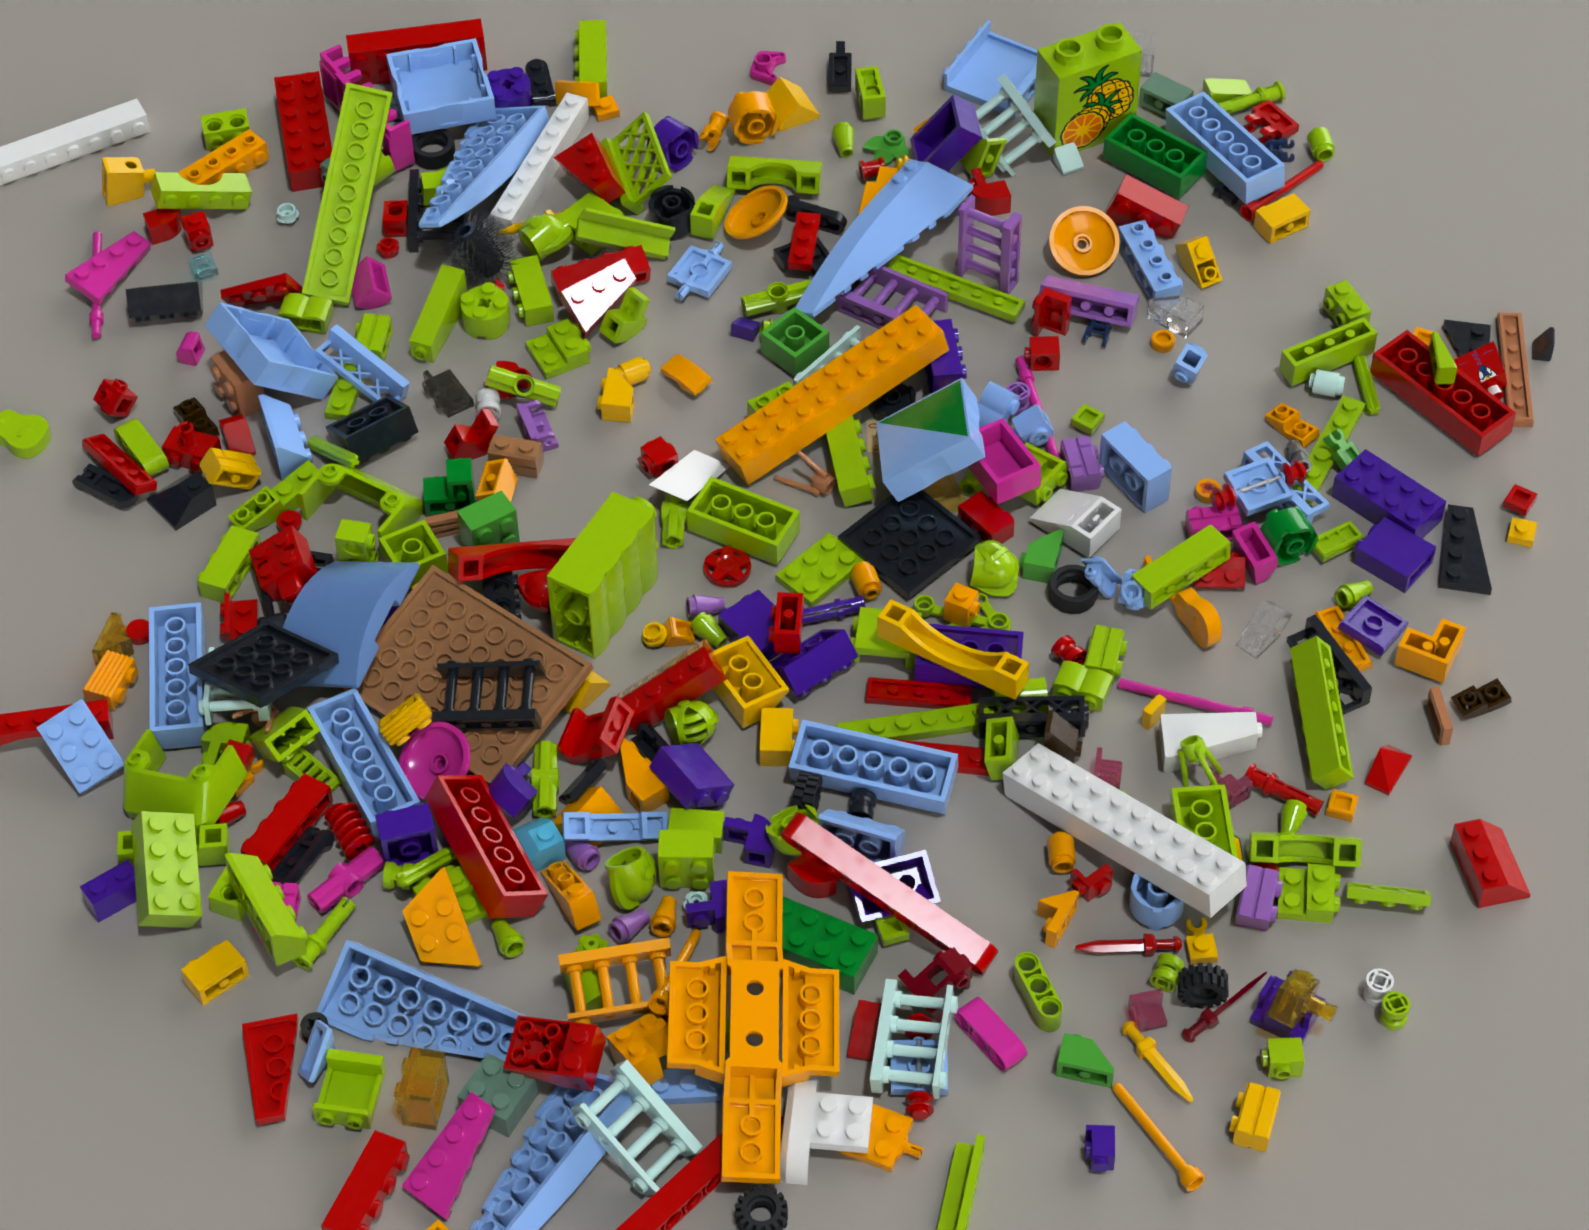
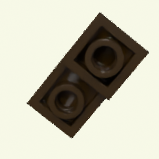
(193, 411)
(1479, 701)

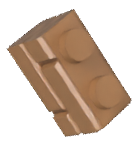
(523, 455)

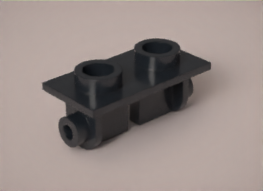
(648, 740)

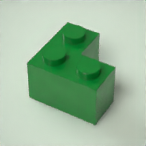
(450, 491)

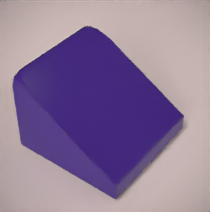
(745, 328)

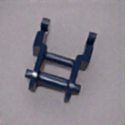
(1279, 144)
(1089, 330)

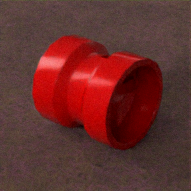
(1066, 650)

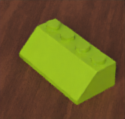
(1205, 813)
(266, 908)

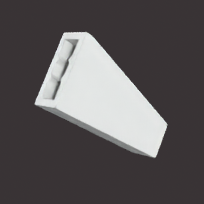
(1222, 733)

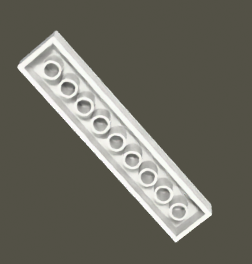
(1125, 830)

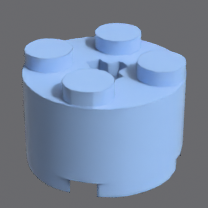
(1153, 905)

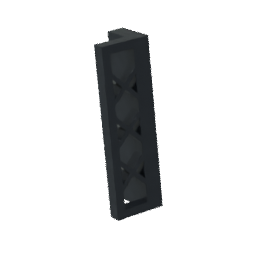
(1345, 670)
(1031, 721)

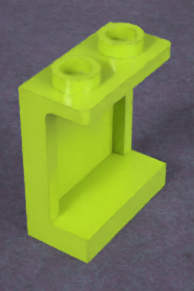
(869, 643)
(350, 1089)

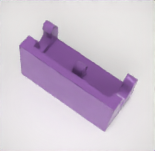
(535, 425)

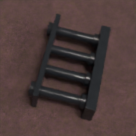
(414, 233)
(499, 718)

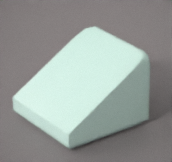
(1067, 158)

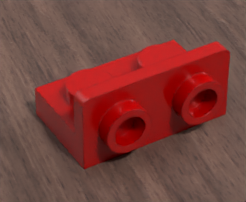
(238, 616)

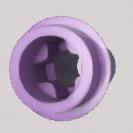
(701, 603)
(583, 854)
(627, 925)

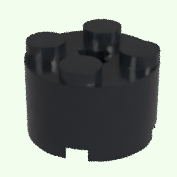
(672, 208)

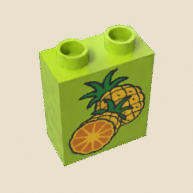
(1087, 85)

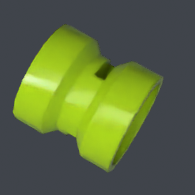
(390, 872)
(1166, 973)
(1394, 1010)

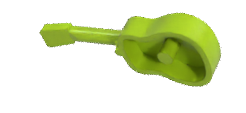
(24, 434)

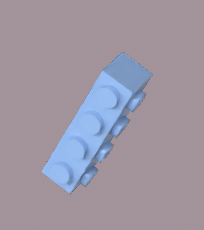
(1148, 261)

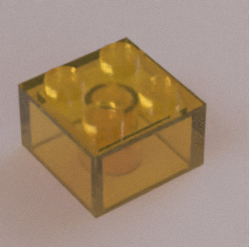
(422, 1088)

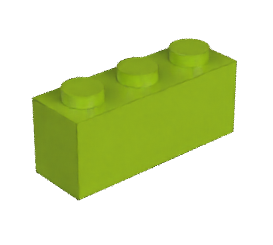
(530, 291)
(228, 564)

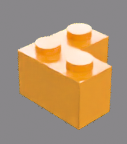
(1431, 654)
(641, 1045)

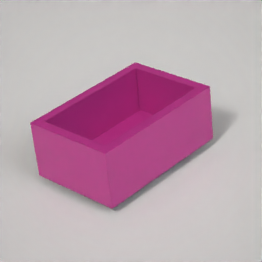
(1008, 464)

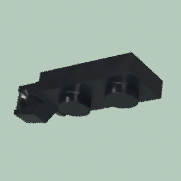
(840, 69)

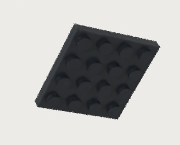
(910, 541)
(263, 663)

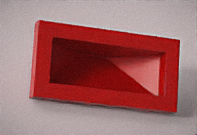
(1387, 769)

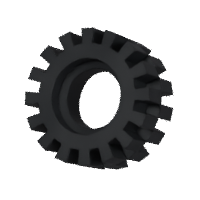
(807, 790)
(1203, 985)
(761, 1198)

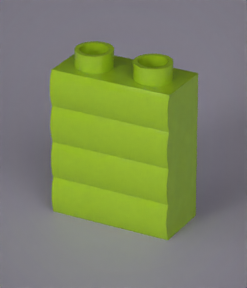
(604, 574)

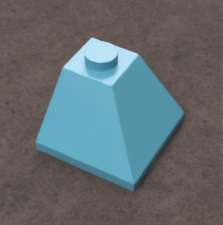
(541, 842)

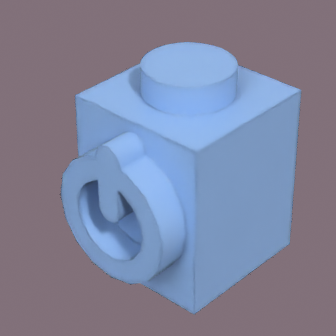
(1189, 363)
(1033, 426)
(1131, 592)

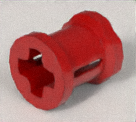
(870, 168)

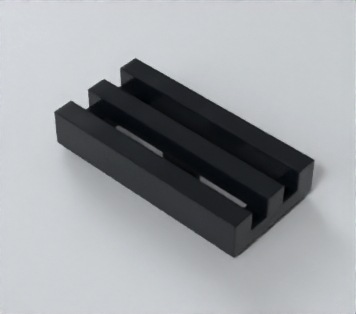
(583, 781)

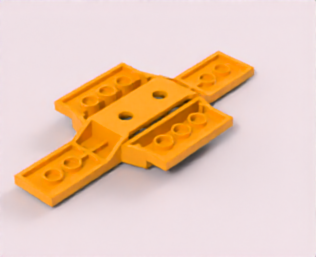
(753, 1074)

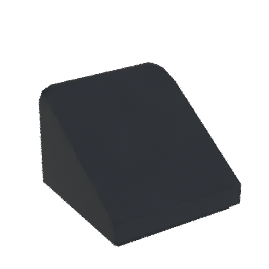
(1544, 345)

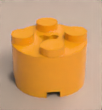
(752, 117)

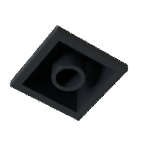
(183, 500)

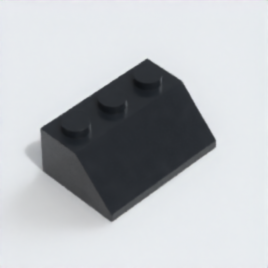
(165, 300)
(374, 428)

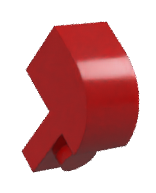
(991, 197)
(163, 224)
(474, 439)
(811, 878)

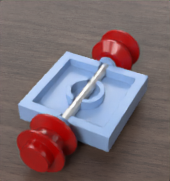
(1258, 486)
(917, 1095)

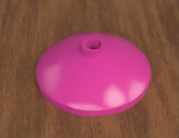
(429, 750)

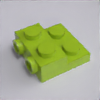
(559, 349)
(1052, 475)
(1309, 893)
(467, 897)

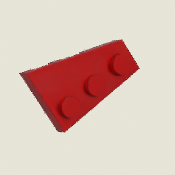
(261, 291)

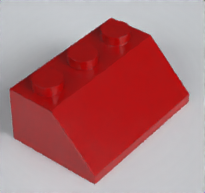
(1487, 863)

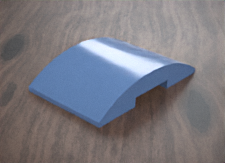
(345, 611)

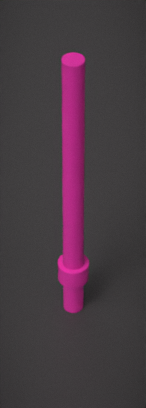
(96, 317)
(1026, 376)
(1190, 700)

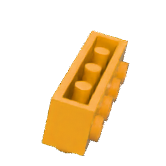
(235, 156)

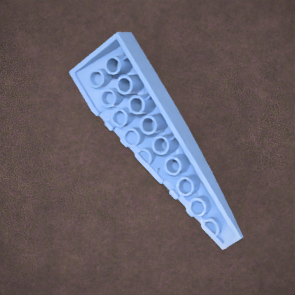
(485, 161)
(891, 219)
(409, 1007)
(551, 1160)

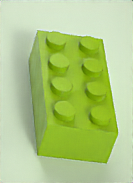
(743, 520)
(166, 869)

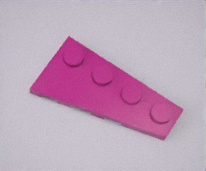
(103, 271)
(444, 1165)

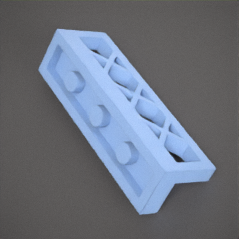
(367, 365)
(1298, 497)

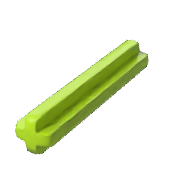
(1366, 385)
(333, 451)
(426, 867)

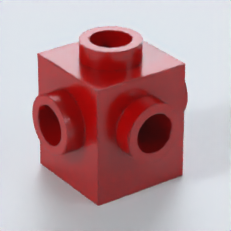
(115, 397)

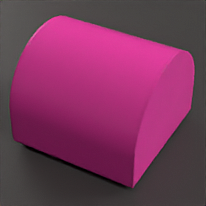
(190, 349)

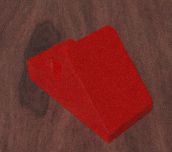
(237, 434)

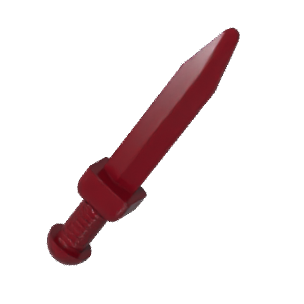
(1209, 1018)

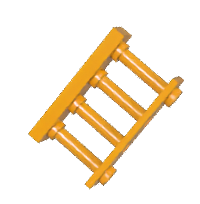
(601, 961)

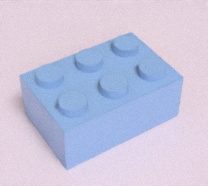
(1135, 466)

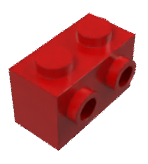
(788, 622)

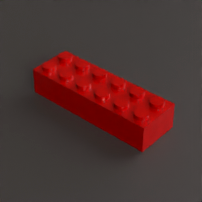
(369, 50)
(303, 128)
(1459, 408)
(486, 846)

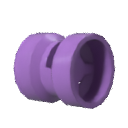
(1024, 392)

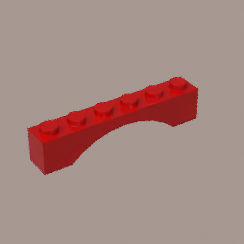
(487, 560)
(24, 723)

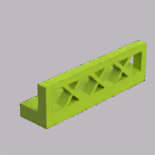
(962, 1185)

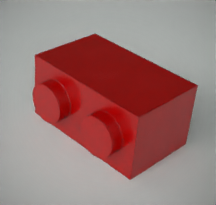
(986, 518)

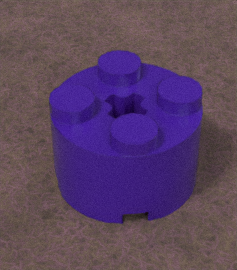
(510, 88)
(676, 142)

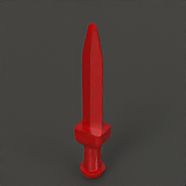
(1147, 944)

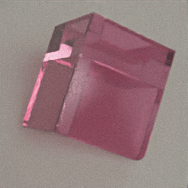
(1108, 770)
(1236, 790)
(1147, 1010)

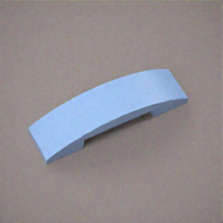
(613, 827)

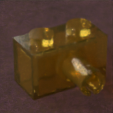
(1298, 997)

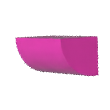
(370, 284)
(1258, 554)

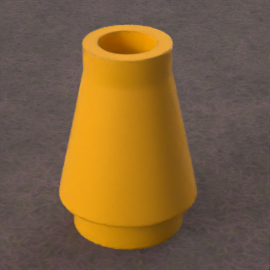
(664, 919)

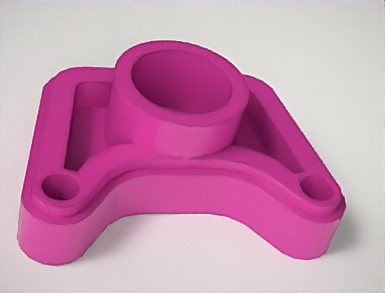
(764, 65)

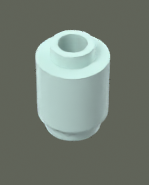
(1326, 383)

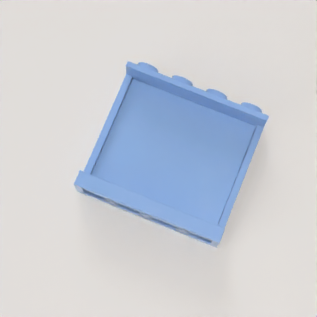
(983, 61)

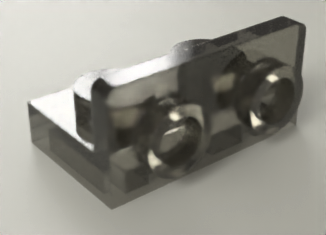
(447, 392)

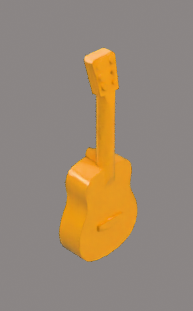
(1196, 614)

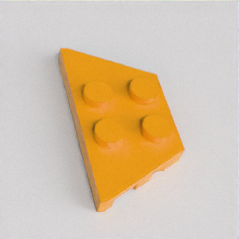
(440, 925)

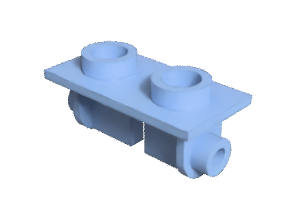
(1101, 575)

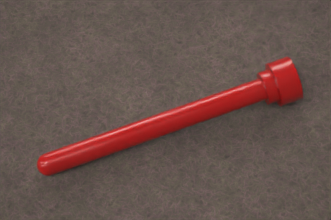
(1248, 210)

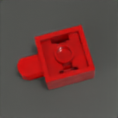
(283, 564)

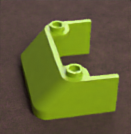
(399, 504)
(202, 793)

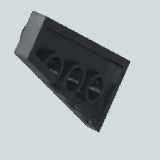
(1462, 555)

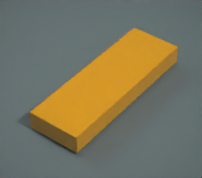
(1331, 619)

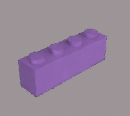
(1096, 301)

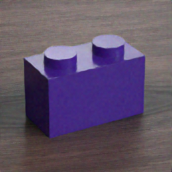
(110, 891)

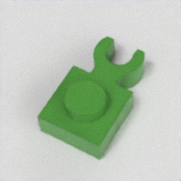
(1344, 452)

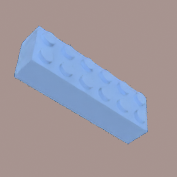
(1232, 151)
(175, 641)
(361, 757)
(887, 767)

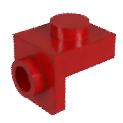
(1096, 883)

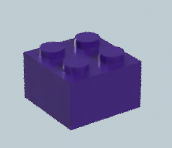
(407, 834)

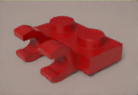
(1274, 120)

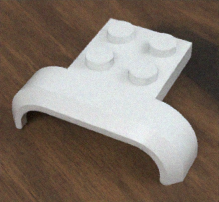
(821, 1123)

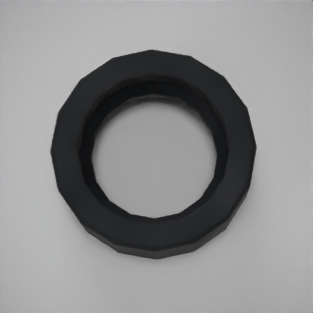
(438, 159)
(1066, 603)

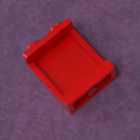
(595, 734)

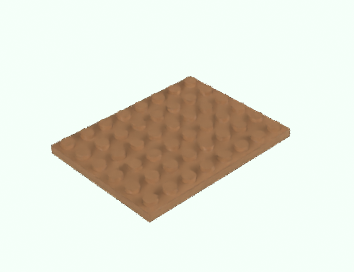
(453, 622)

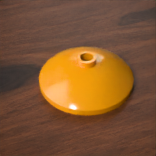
(756, 213)
(1091, 228)

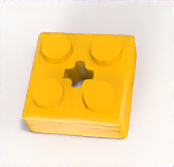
(404, 719)

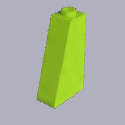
(439, 314)

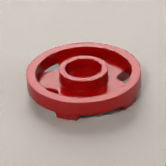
(727, 564)

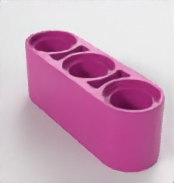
(990, 1034)

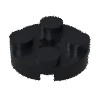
(901, 394)

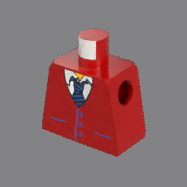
(1485, 368)

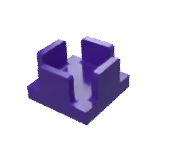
(1260, 1015)

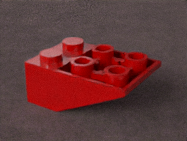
(556, 1051)

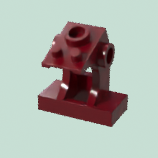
(959, 975)

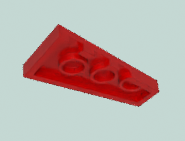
(270, 1064)

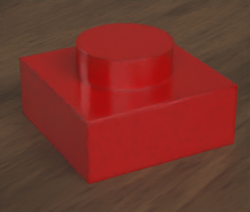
(1520, 500)

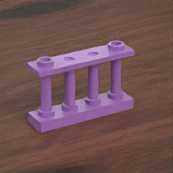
(1008, 244)
(878, 315)

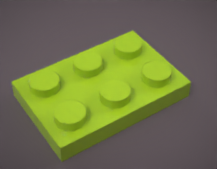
(819, 570)

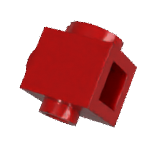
(197, 231)
(657, 457)

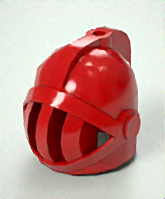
(534, 589)

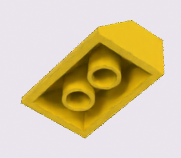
(749, 682)

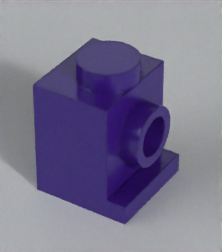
(1100, 1147)

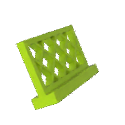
(619, 156)

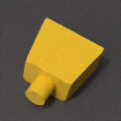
(124, 179)

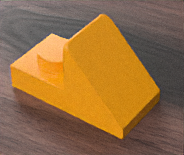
(1058, 912)

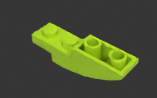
(267, 504)

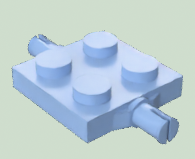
(699, 271)

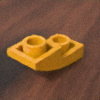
(581, 88)
(687, 374)
(1289, 424)

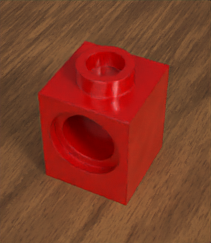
(395, 218)
(1043, 353)

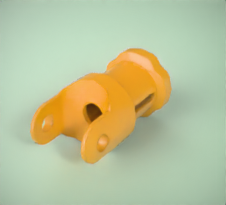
(713, 130)

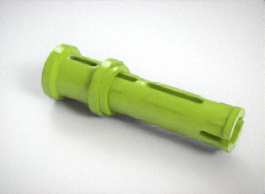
(1260, 95)
(318, 940)

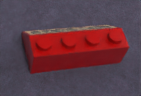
(677, 680)

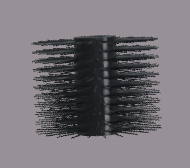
(479, 248)

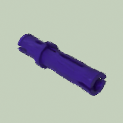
(854, 603)

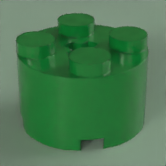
(1289, 534)

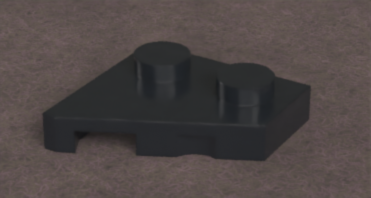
(1467, 335)

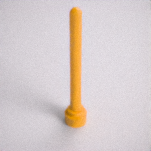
(659, 999)
(1190, 1176)

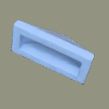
(316, 1050)

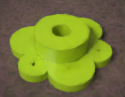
(586, 941)

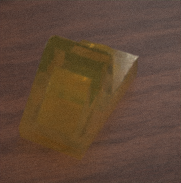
(113, 639)

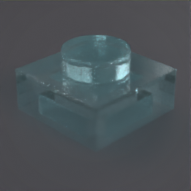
(203, 266)

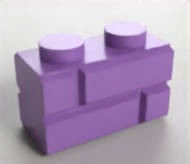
(1081, 463)
(1257, 898)

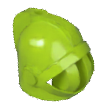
(545, 234)
(994, 569)
(690, 722)
(633, 881)

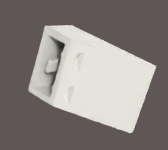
(1084, 518)

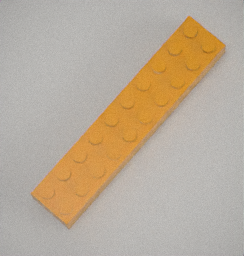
(832, 394)

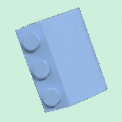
(283, 435)
(864, 835)

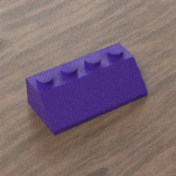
(976, 638)

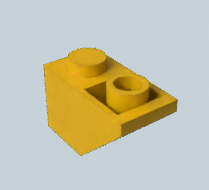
(1199, 261)
(617, 398)

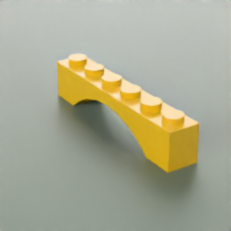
(994, 670)

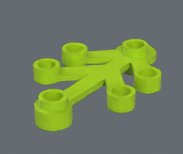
(990, 621)

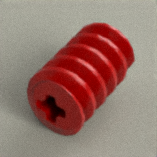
(349, 828)

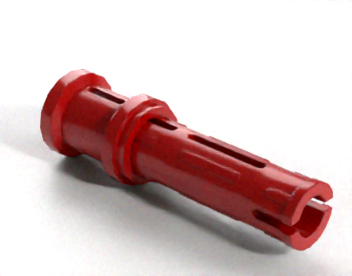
(1271, 785)

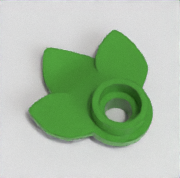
(888, 146)

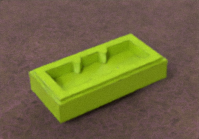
(1337, 541)

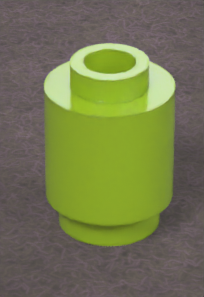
(1321, 144)

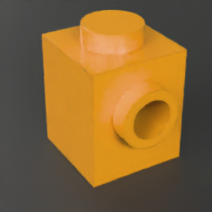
(961, 605)

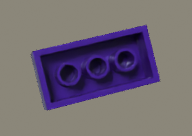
(1382, 491)

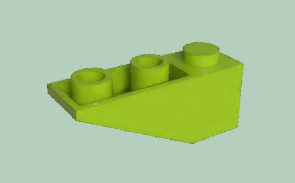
(710, 211)

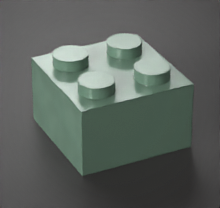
(503, 1090)

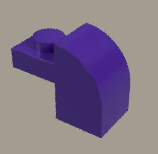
(511, 789)
(754, 837)
(709, 912)

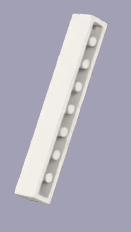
(72, 140)
(539, 164)

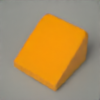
(678, 632)

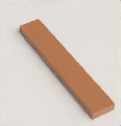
(1515, 364)

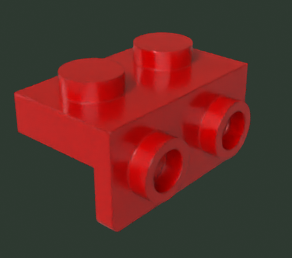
(1051, 312)
(1225, 576)

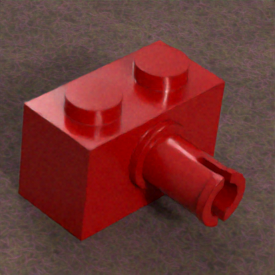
(188, 447)

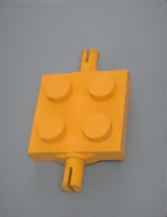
(887, 1139)

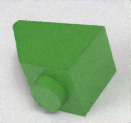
(1042, 557)
(1083, 1062)

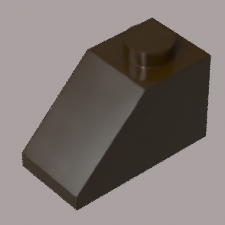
(1062, 737)

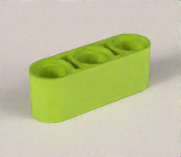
(141, 447)
(1037, 980)

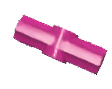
(346, 880)

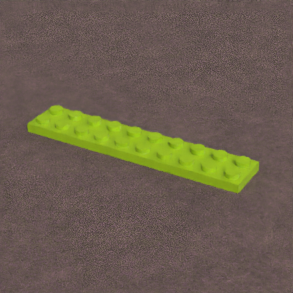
(347, 194)

